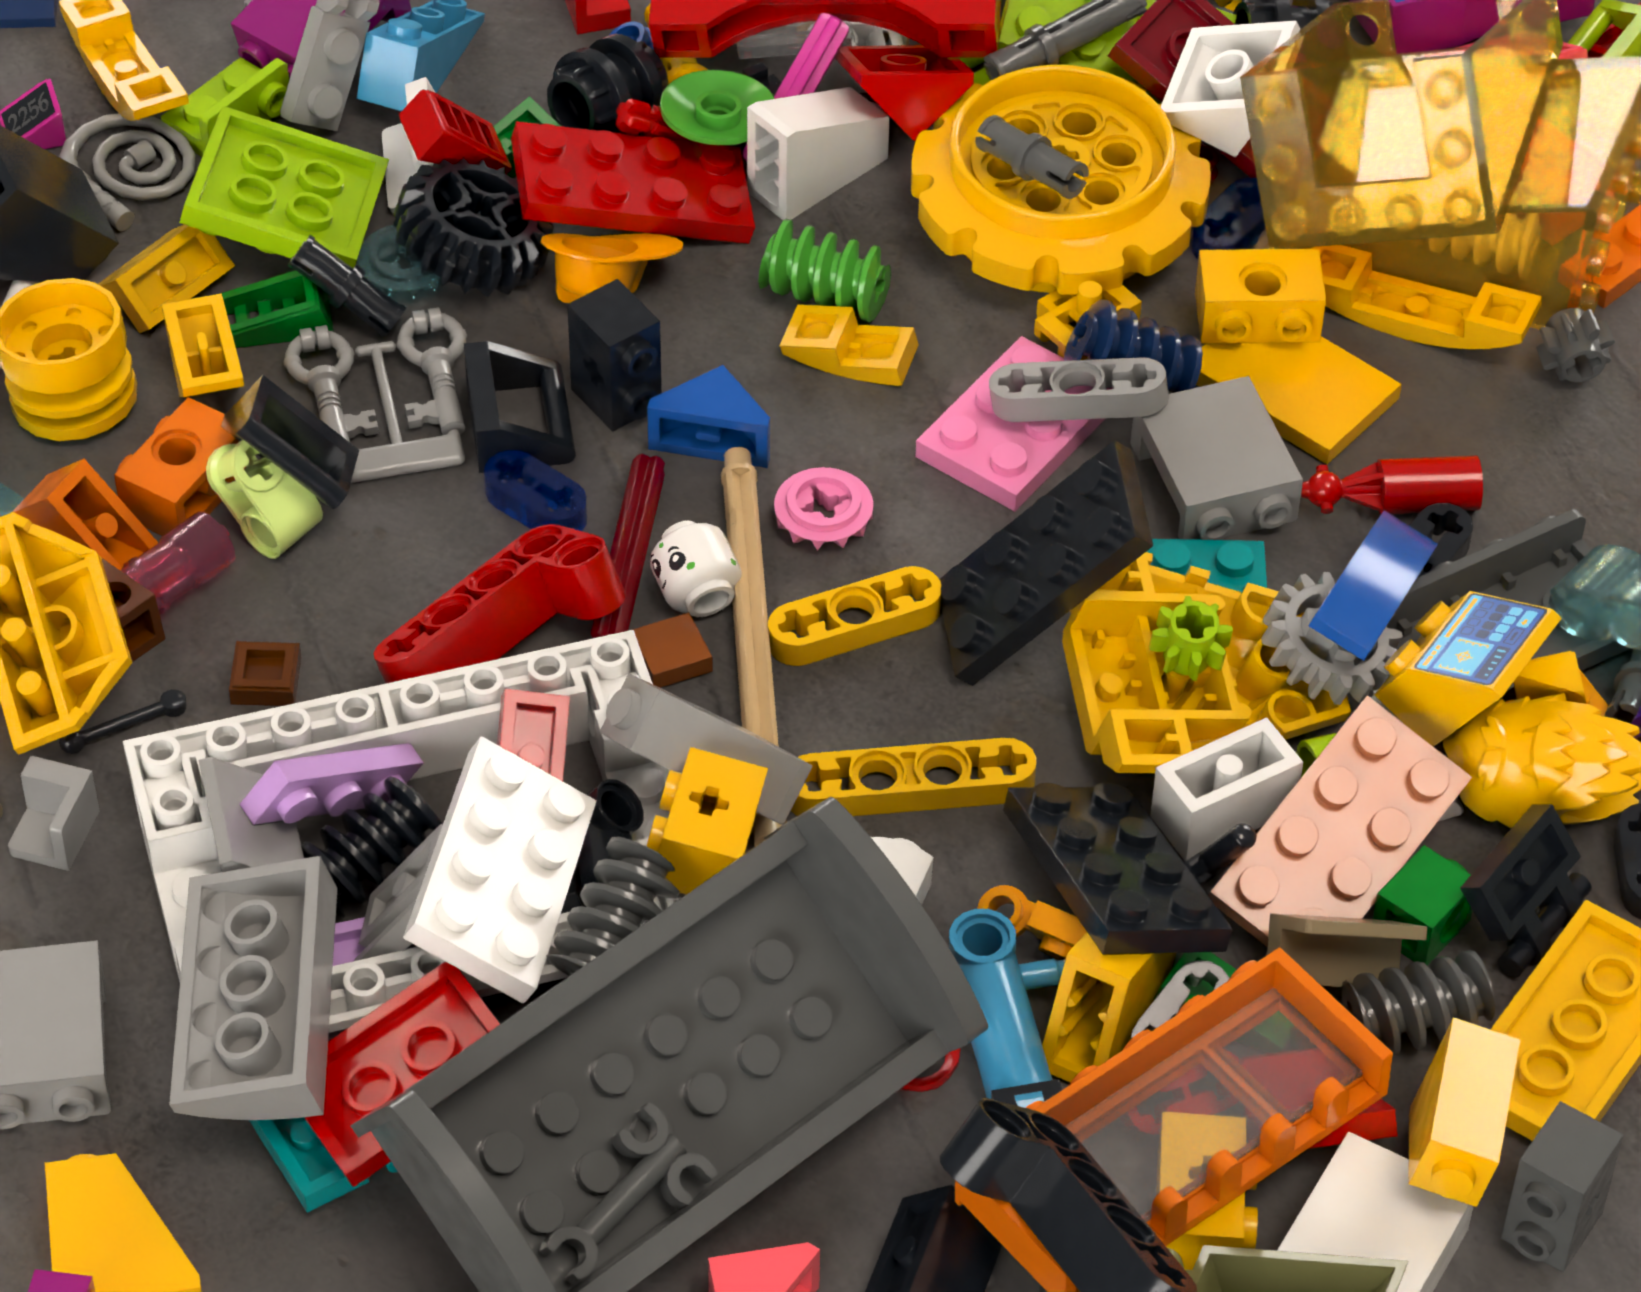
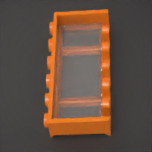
(1209, 1103)

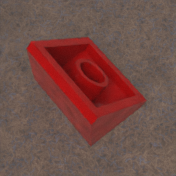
(907, 81)

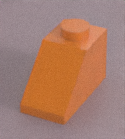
(88, 512)

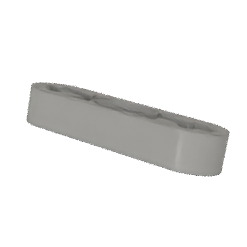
(1137, 389)

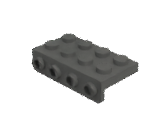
(1517, 570)

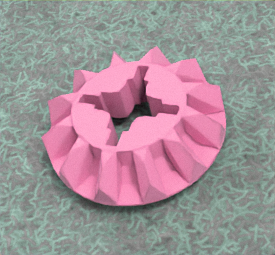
(835, 491)

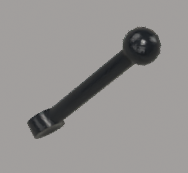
(171, 704)

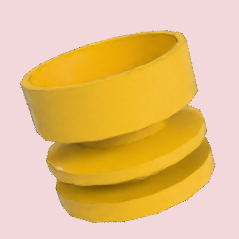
(66, 359)

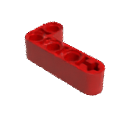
(504, 602)

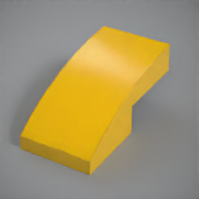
(836, 344)

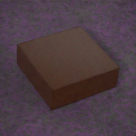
(265, 673)

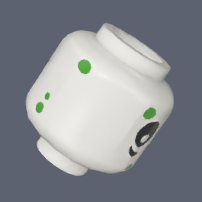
(695, 568)

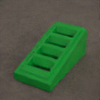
(302, 306)

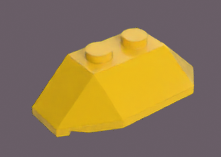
(56, 633)

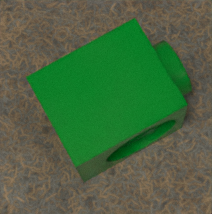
(1426, 895)

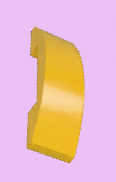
(120, 60)
(1422, 311)

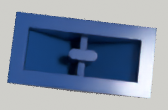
(708, 419)

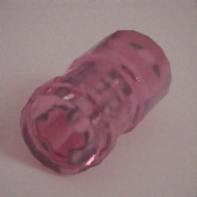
(183, 559)

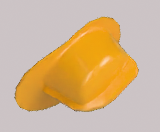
(593, 261)

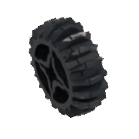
(469, 227)

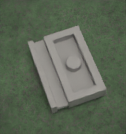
(393, 903)

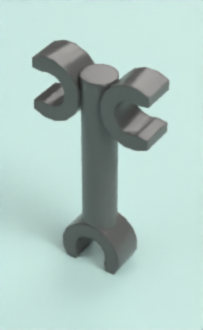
(661, 1161)

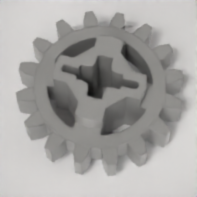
(1314, 656)

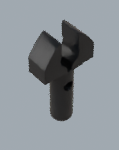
(1221, 853)

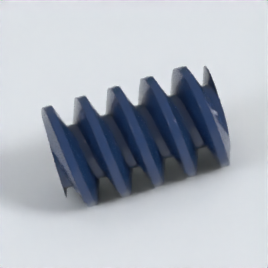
(1119, 334)

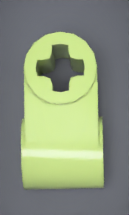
(262, 499)

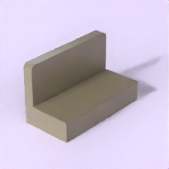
(1340, 947)

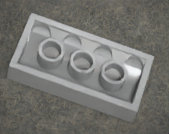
(255, 993)

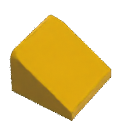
(1551, 676)

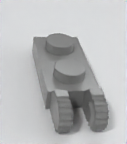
(327, 62)

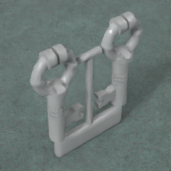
(445, 409)

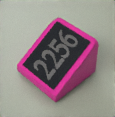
(36, 116)

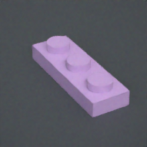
(327, 783)

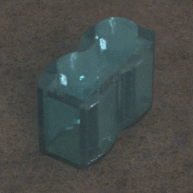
(1602, 596)

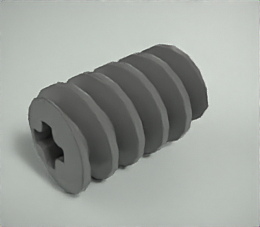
(614, 904)
(1420, 998)

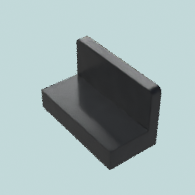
(935, 1247)

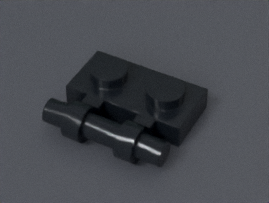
(1518, 877)

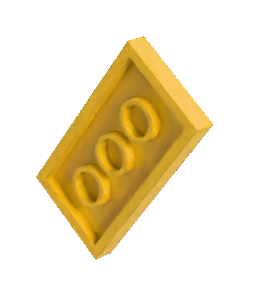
(1576, 1021)

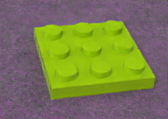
(280, 186)

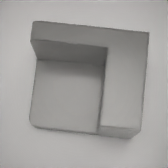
(58, 813)

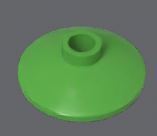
(711, 105)

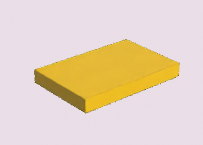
(1310, 389)

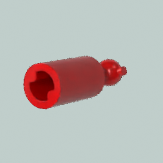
(1401, 485)

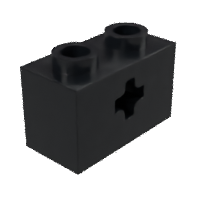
(614, 354)

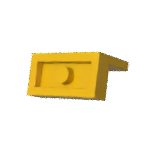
(167, 272)

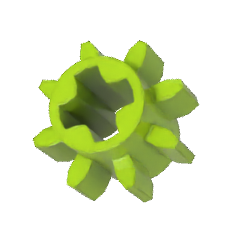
(1191, 638)

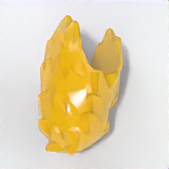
(1547, 755)

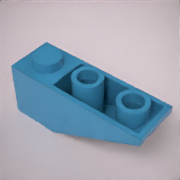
(415, 47)

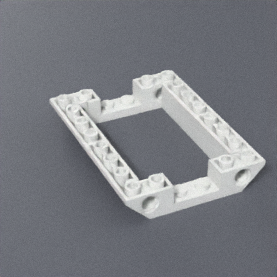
(434, 713)

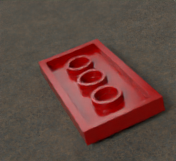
(632, 183)

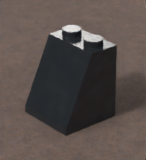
(47, 216)

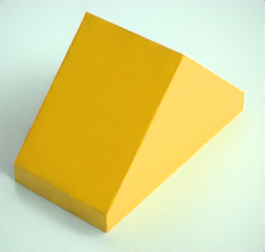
(202, 346)

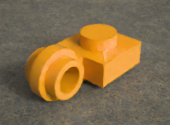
(1051, 925)

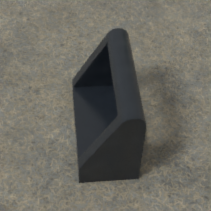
(500, 368)
(294, 441)

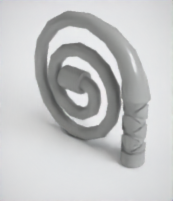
(133, 160)

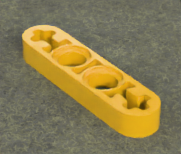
(908, 769)

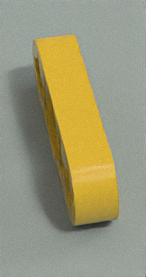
(843, 637)

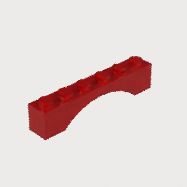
(712, 26)

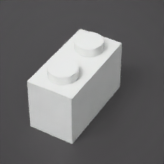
(1223, 785)

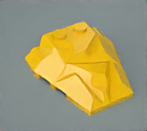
(1149, 716)

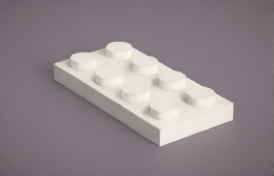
(500, 870)

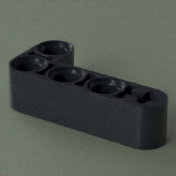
(1062, 1198)

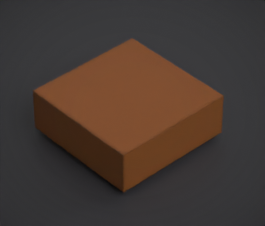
(673, 650)

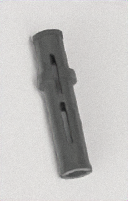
(1049, 42)

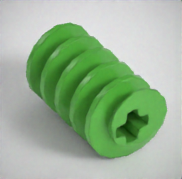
(824, 271)

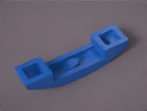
(1373, 585)

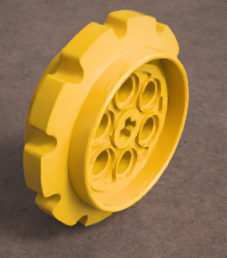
(1127, 220)

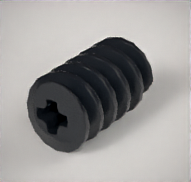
(373, 839)

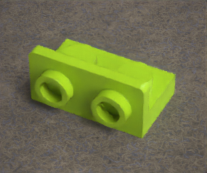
(237, 87)

